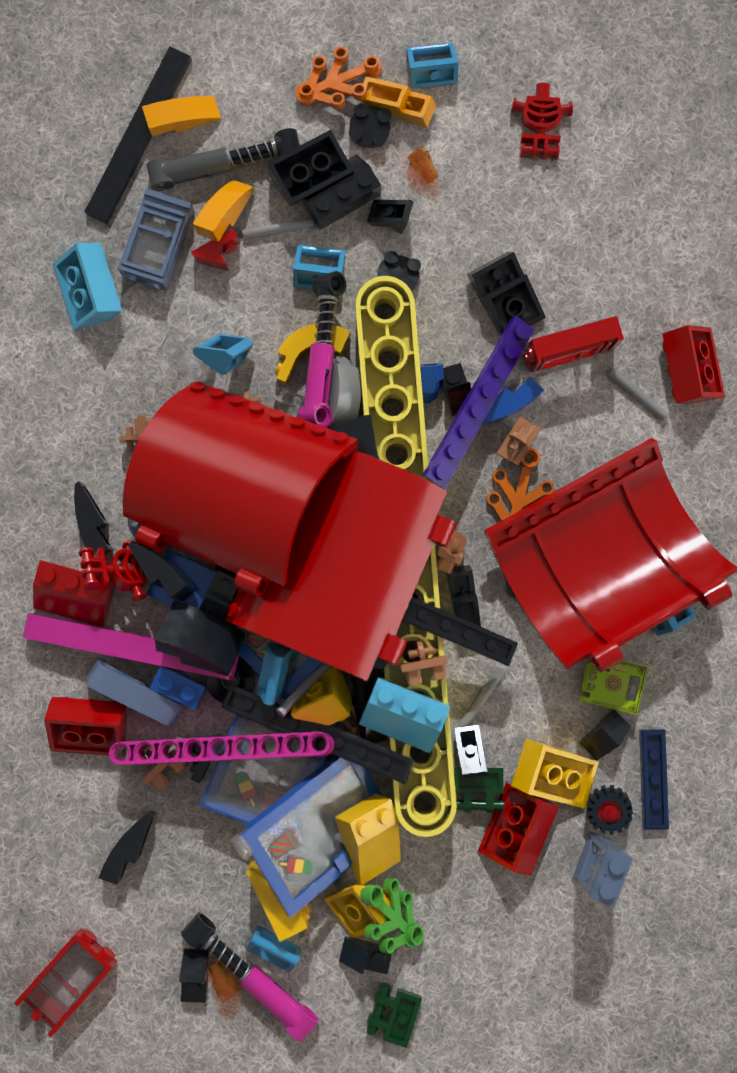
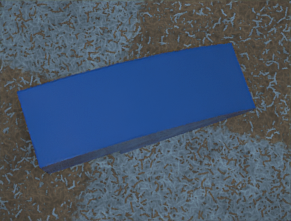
(510, 403)

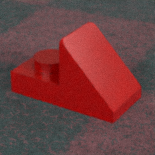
(210, 252)

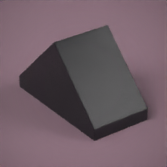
(606, 735)

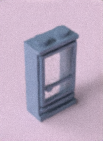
(156, 240)
(602, 868)

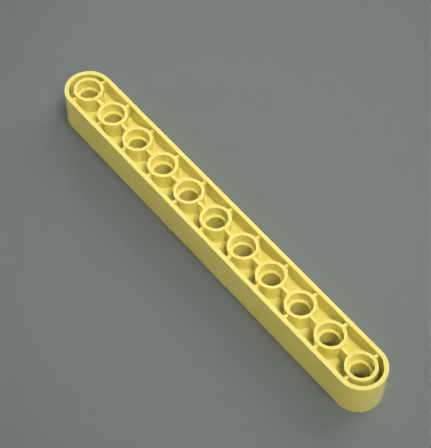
(408, 432)

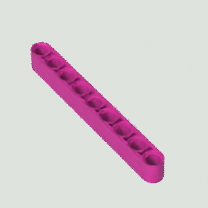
(106, 642)
(209, 746)

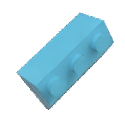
(87, 285)
(404, 714)

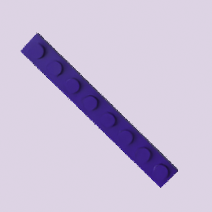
(478, 403)

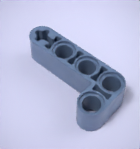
(132, 693)

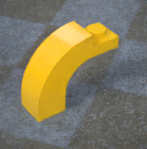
(299, 344)

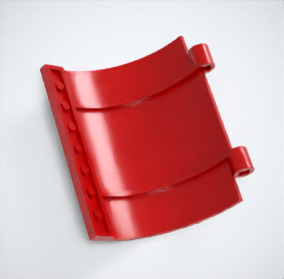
(227, 481)
(608, 559)
(351, 566)

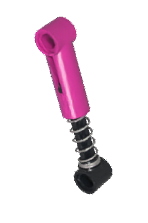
(316, 403)
(295, 1016)

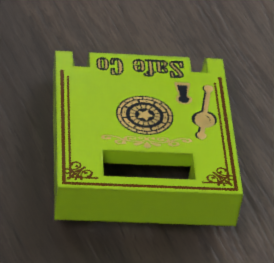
(611, 686)

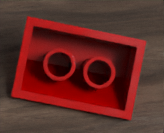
(693, 364)
(63, 593)
(85, 725)
(518, 832)

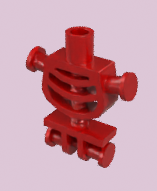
(541, 110)
(125, 576)

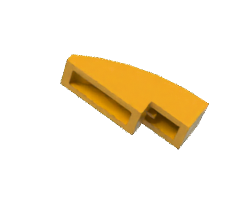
(399, 101)
(180, 114)
(222, 210)

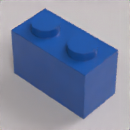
(179, 687)

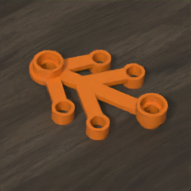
(336, 81)
(518, 499)

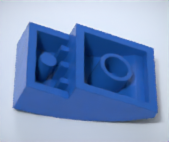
(198, 574)

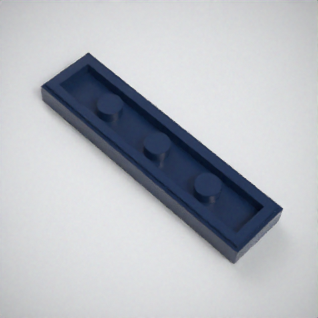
(654, 779)

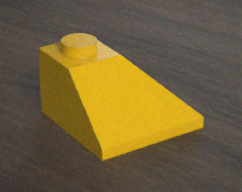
(326, 700)
(353, 912)

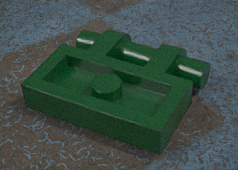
(488, 784)
(401, 1018)

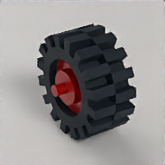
(609, 809)

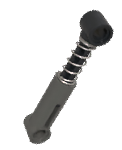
(167, 173)

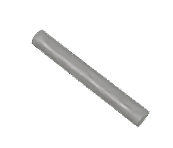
(277, 228)
(638, 394)
(305, 686)
(481, 698)

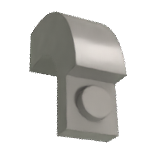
(344, 391)

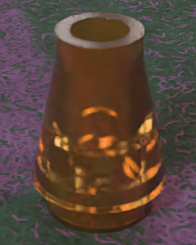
(422, 163)
(223, 981)

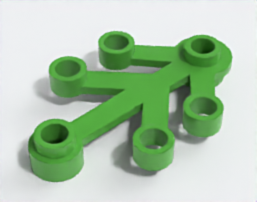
(411, 932)

